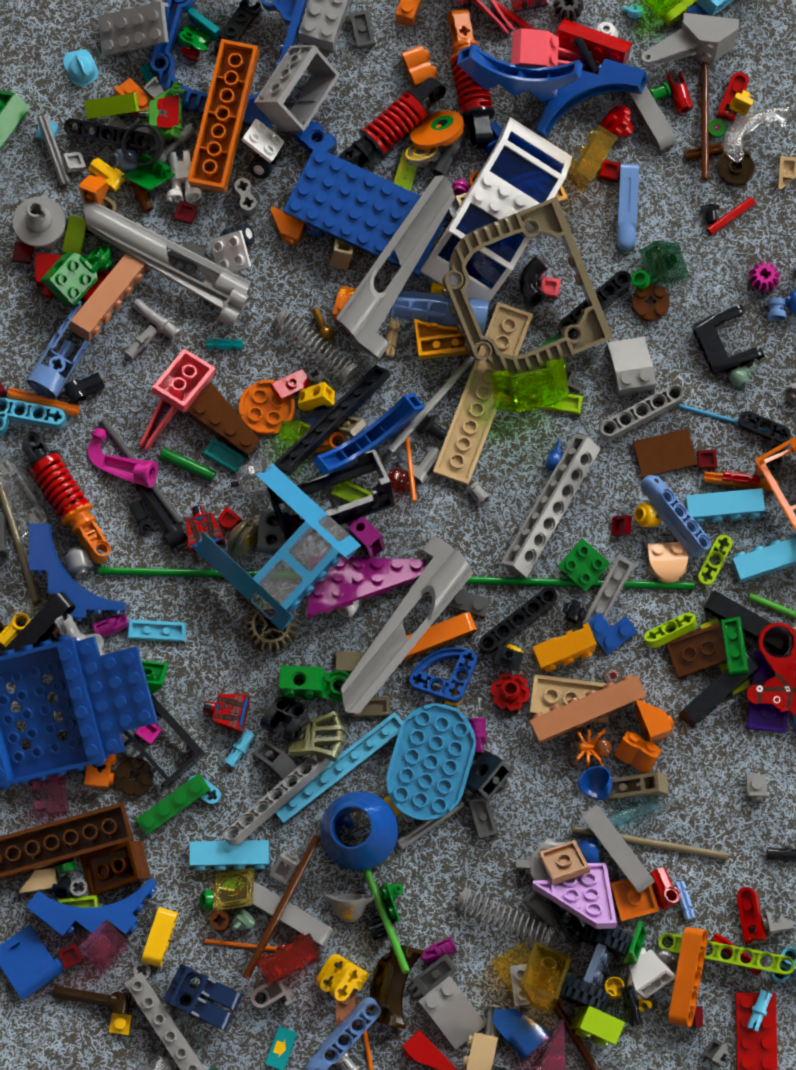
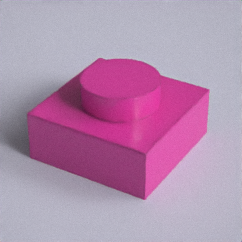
(149, 733)

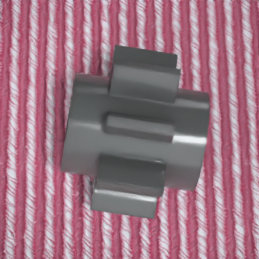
(318, 376)

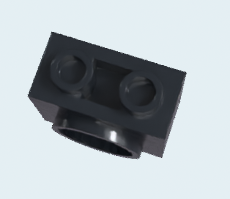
(488, 775)

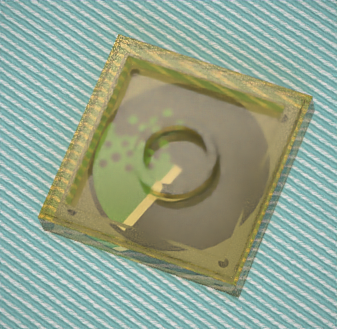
(234, 889)

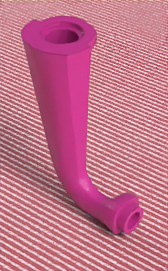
(134, 470)

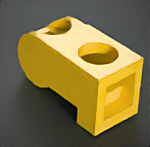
(316, 396)

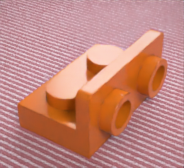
(129, 87)

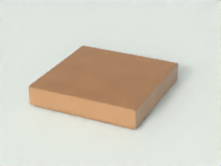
(564, 862)

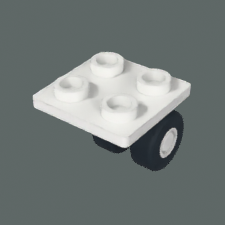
(266, 145)
(231, 248)

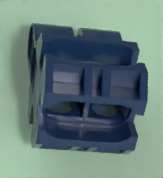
(208, 989)

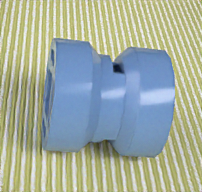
(776, 309)

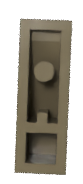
(340, 254)
(639, 786)

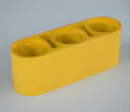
(159, 936)

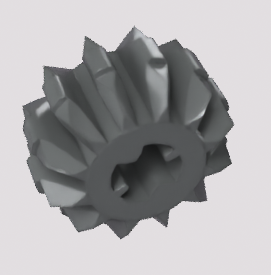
(568, 10)

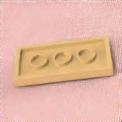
(552, 691)

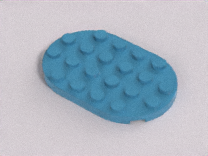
(430, 762)

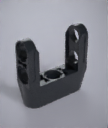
(713, 349)

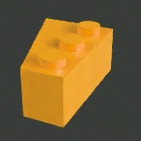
(438, 341)
(565, 649)

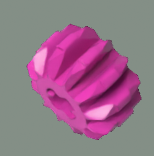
(769, 272)

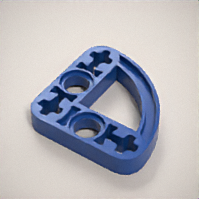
(447, 686)

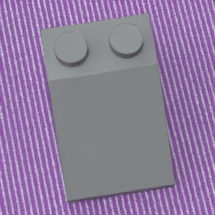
(631, 366)
(452, 1012)

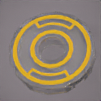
(418, 157)

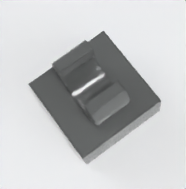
(715, 1051)

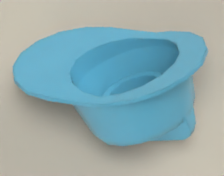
(80, 67)

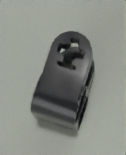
(287, 711)

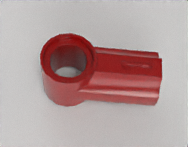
(664, 889)

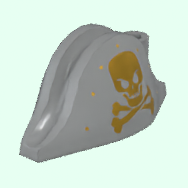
(349, 906)

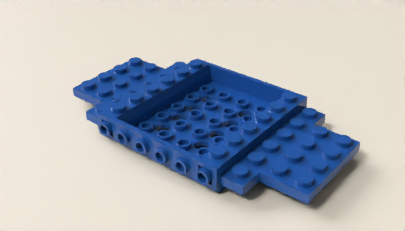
(94, 694)

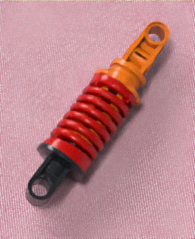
(472, 98)
(64, 495)

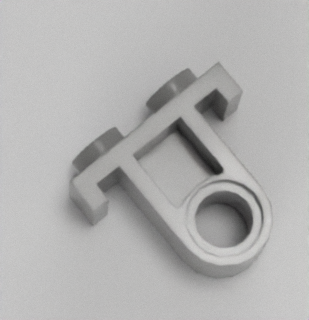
(274, 994)

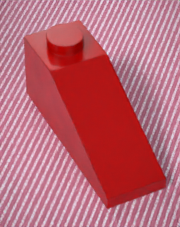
(425, 1053)

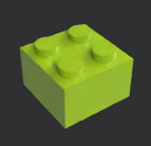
(597, 1025)

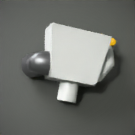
(651, 973)

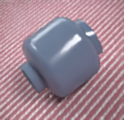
(120, 162)

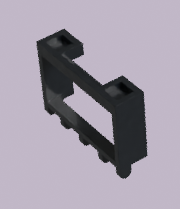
(190, 743)

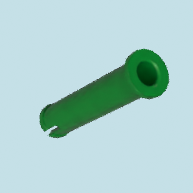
(187, 464)

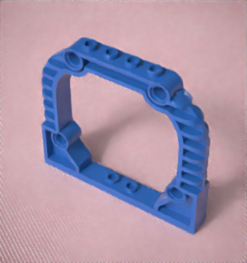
(193, 100)

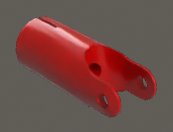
(680, 94)

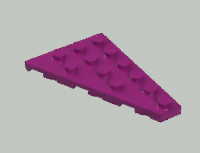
(361, 579)

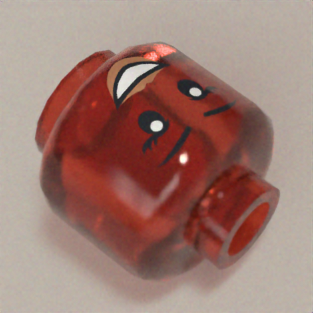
(399, 480)

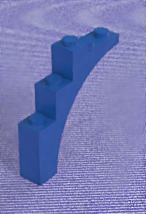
(515, 78)
(609, 78)
(372, 437)
(44, 557)
(63, 917)

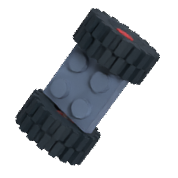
(586, 991)

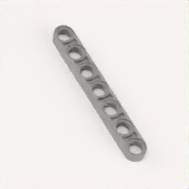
(274, 805)

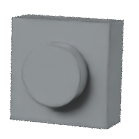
(73, 162)

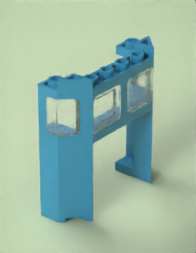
(295, 565)

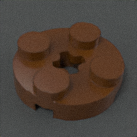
(659, 309)

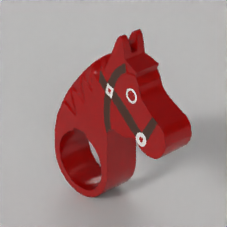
(781, 687)

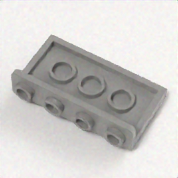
(133, 28)

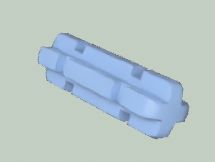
(684, 901)

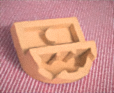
(667, 561)

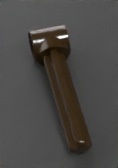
(117, 1002)

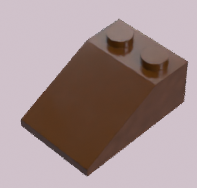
(116, 867)

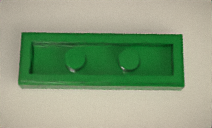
(734, 646)

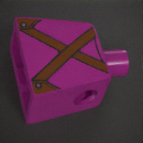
(367, 536)

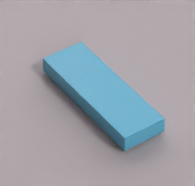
(157, 630)

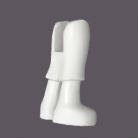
(181, 171)

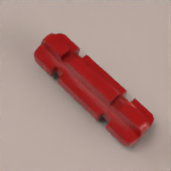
(741, 478)

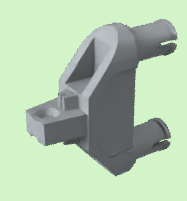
(533, 864)

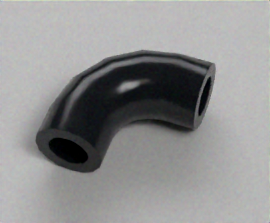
(529, 282)

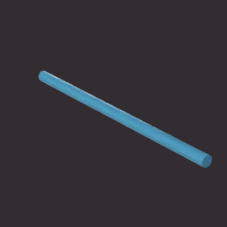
(716, 416)

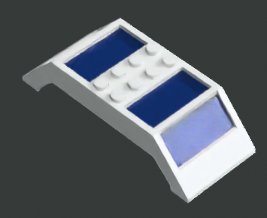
(515, 177)

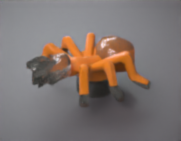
(591, 748)

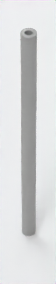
(431, 404)

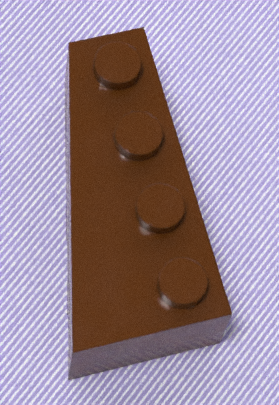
(221, 420)

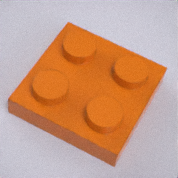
(631, 903)

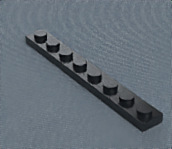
(332, 419)

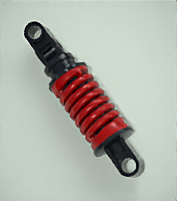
(397, 120)

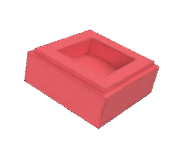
(550, 287)

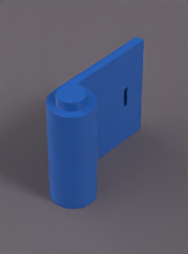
(28, 962)

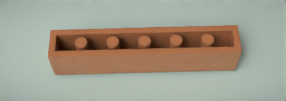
(108, 297)
(587, 709)

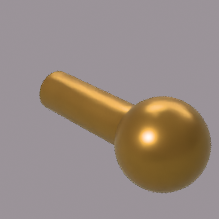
(325, 331)

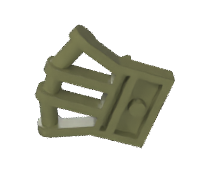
(307, 742)

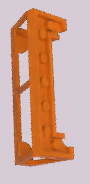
(762, 469)

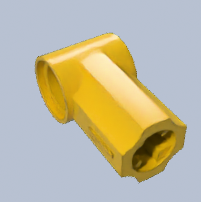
(112, 176)
(12, 629)

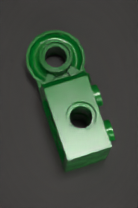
(74, 275)
(316, 682)

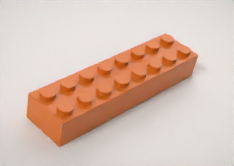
(223, 116)

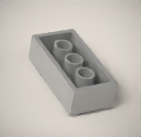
(323, 22)

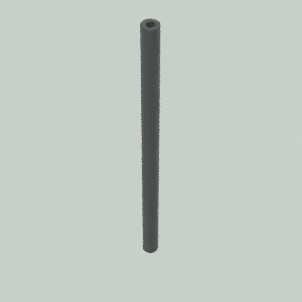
(128, 454)

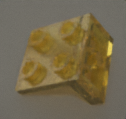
(515, 956)

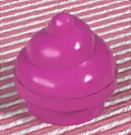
(460, 187)

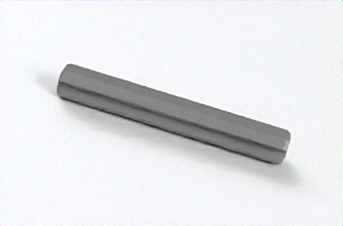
(53, 150)
(425, 827)

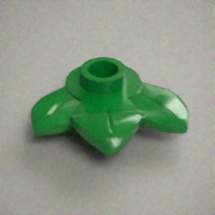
(191, 37)

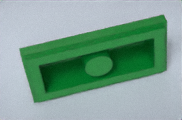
(639, 934)

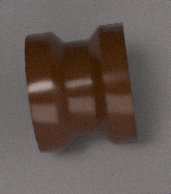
(219, 925)

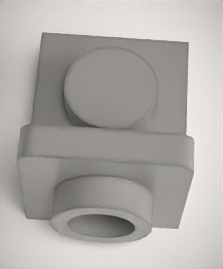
(756, 787)
(285, 867)
(780, 925)

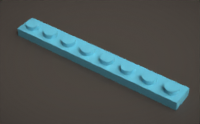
(346, 762)

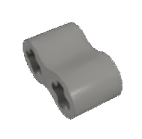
(245, 197)

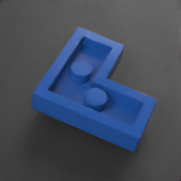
(610, 637)

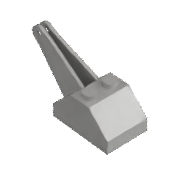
(700, 36)

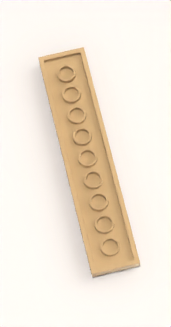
(477, 406)

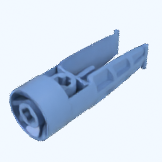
(435, 309)
(47, 379)

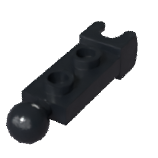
(239, 22)

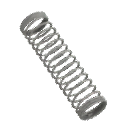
(349, 369)
(464, 899)

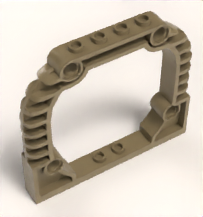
(548, 220)

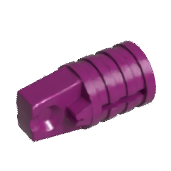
(111, 625)
(479, 728)
(439, 949)

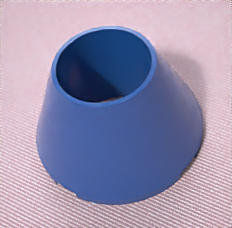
(381, 837)

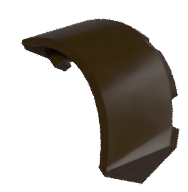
(389, 986)

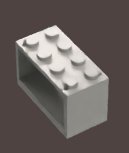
(284, 79)

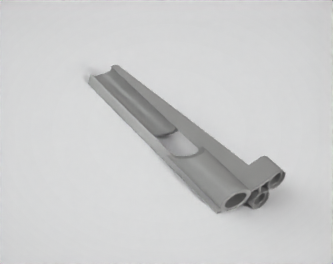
(219, 286)
(366, 306)
(443, 580)

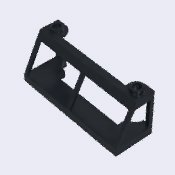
(379, 500)

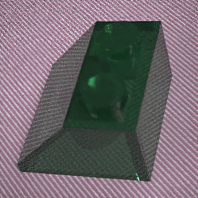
(664, 262)

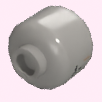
(78, 561)

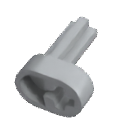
(421, 471)

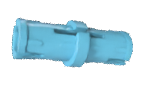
(239, 748)
(759, 1010)

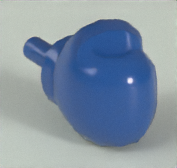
(554, 457)

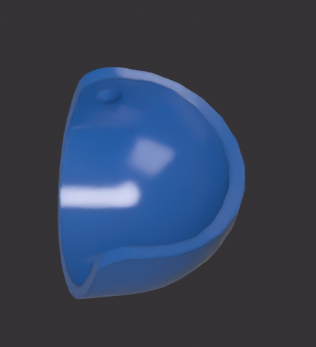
(596, 782)
(589, 849)

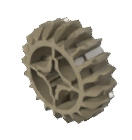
(284, 636)

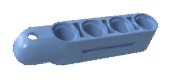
(627, 206)
(675, 516)
(322, 1062)

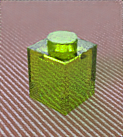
(292, 430)

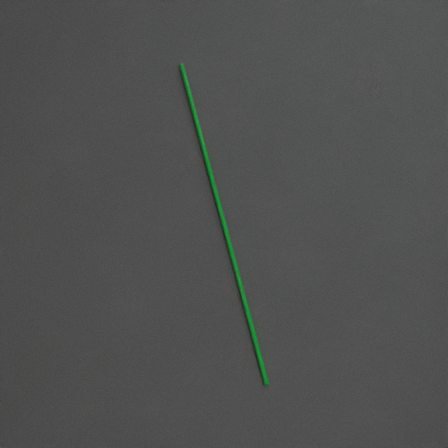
(472, 580)

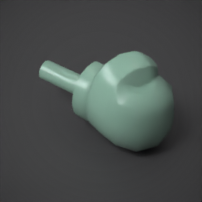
(740, 376)
(243, 920)

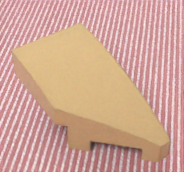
(787, 171)
(39, 881)

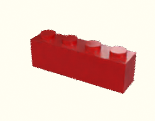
(601, 44)

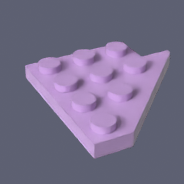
(584, 896)

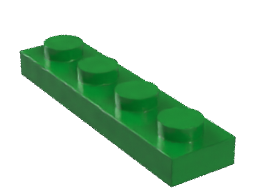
(173, 804)

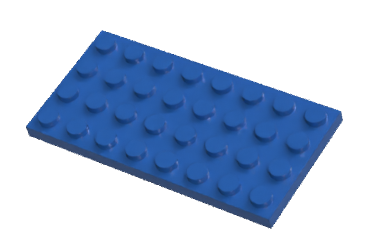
(353, 205)

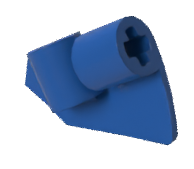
(519, 1031)

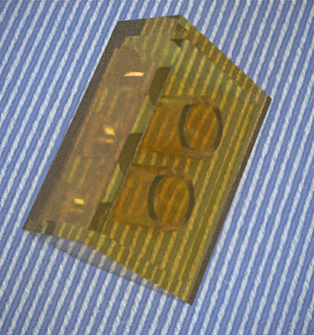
(591, 157)
(544, 976)

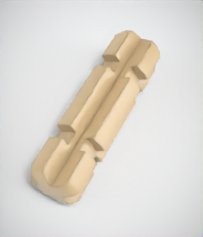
(392, 338)

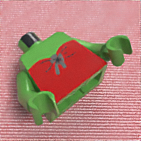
(165, 112)

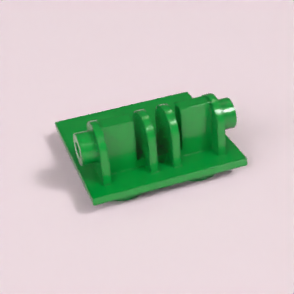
(149, 176)
(583, 565)
(387, 894)

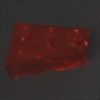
(288, 959)

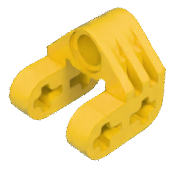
(345, 976)

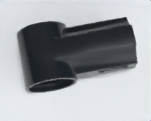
(80, 389)

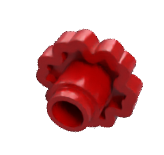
(618, 121)
(510, 692)

